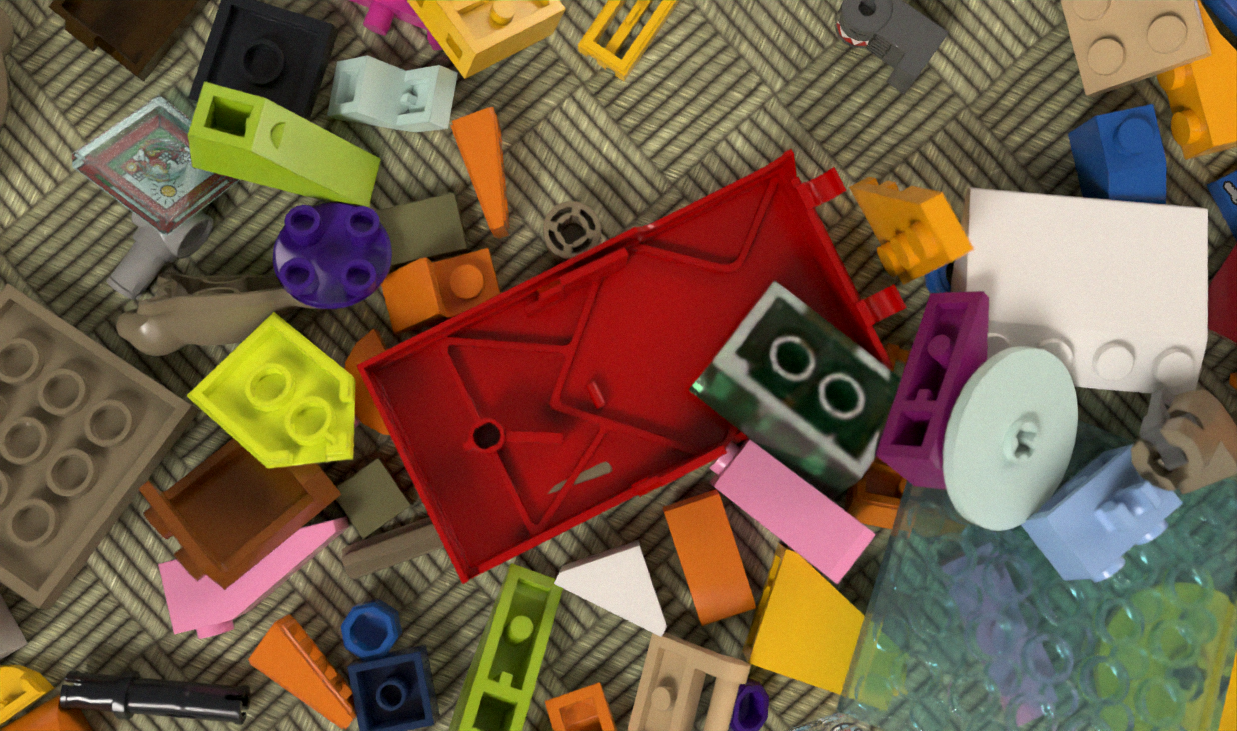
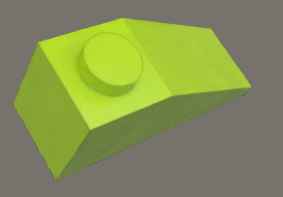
(508, 654)

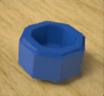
(371, 629)

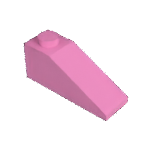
(212, 609)

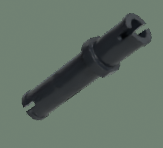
(156, 697)

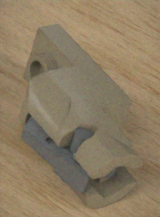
(1186, 441)

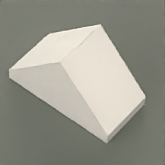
(618, 583)

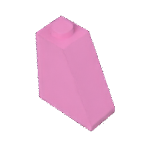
(790, 508)

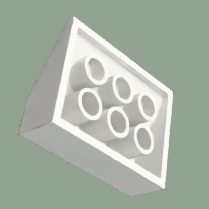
(1092, 282)

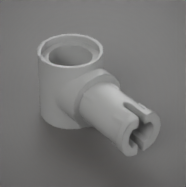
(154, 249)

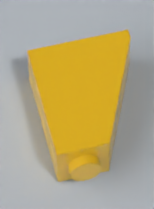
(802, 625)

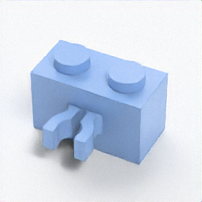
(1100, 517)

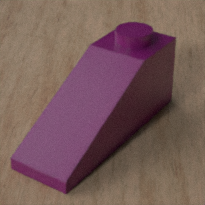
(941, 362)

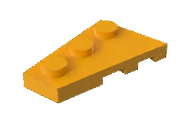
(912, 226)

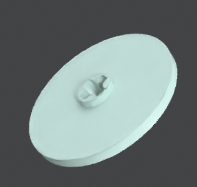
(1010, 437)

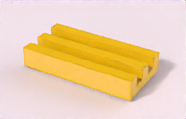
(607, 56)

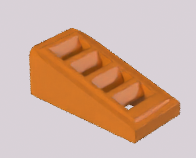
(482, 152)
(303, 670)

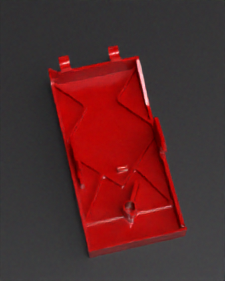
(601, 365)

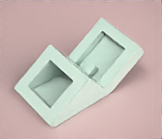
(391, 97)

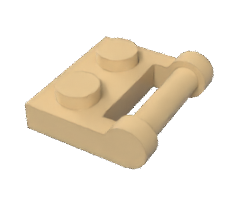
(674, 683)

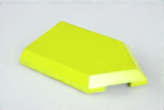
(282, 398)

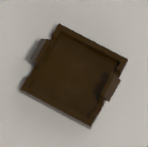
(129, 30)

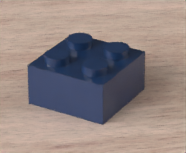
(394, 691)

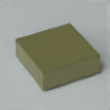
(373, 497)

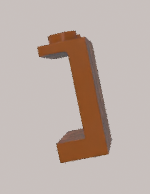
(235, 511)

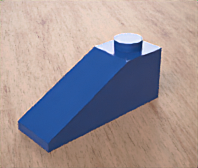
(1121, 156)

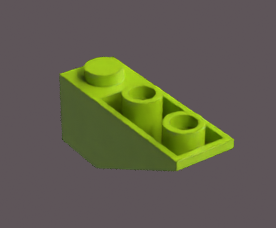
(276, 148)

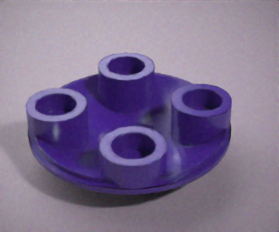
(332, 254)

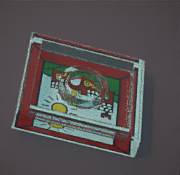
(150, 168)

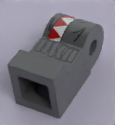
(891, 33)

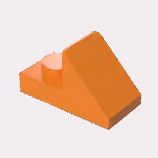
(439, 290)

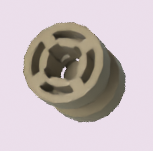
(572, 240)

